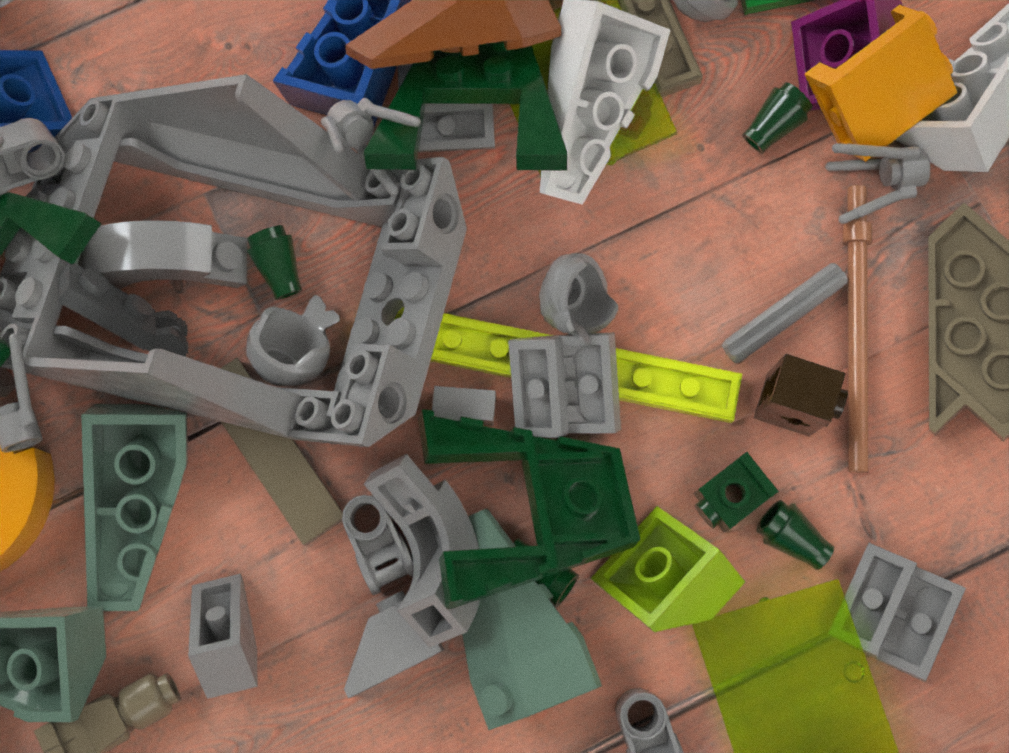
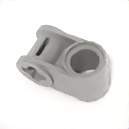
(18, 165)
(377, 546)
(653, 737)

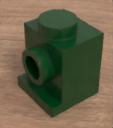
(750, 480)

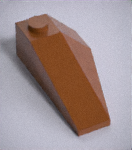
(453, 27)

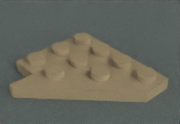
(968, 322)

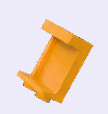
(885, 83)

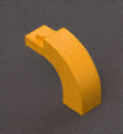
(25, 500)

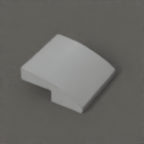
(454, 125)
(565, 385)
(901, 610)

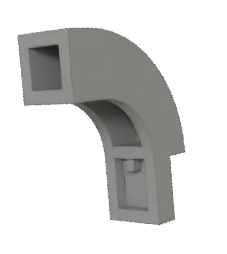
(166, 251)
(432, 524)

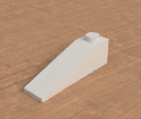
(593, 84)
(973, 123)

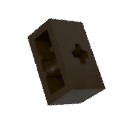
(801, 395)

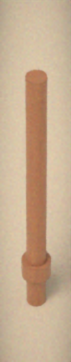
(857, 236)

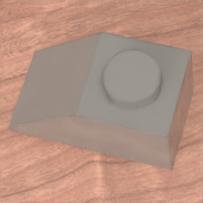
(222, 637)
(386, 648)

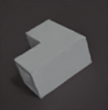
(464, 402)

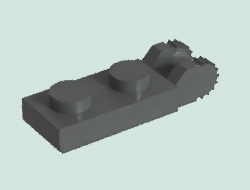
(122, 314)

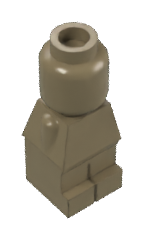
(111, 719)

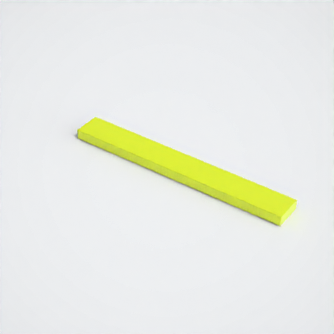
(641, 376)

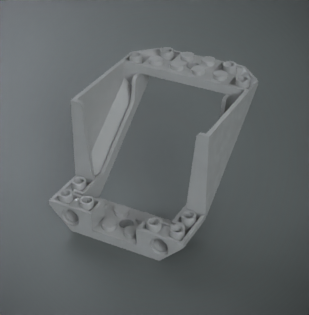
(258, 145)

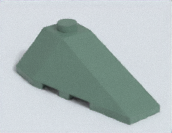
(130, 486)
(521, 647)
(50, 661)

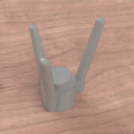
(352, 126)
(898, 168)
(17, 420)

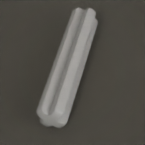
(784, 313)

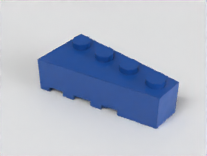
(322, 70)

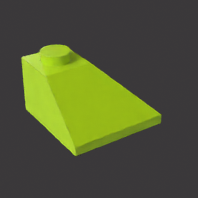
(669, 575)

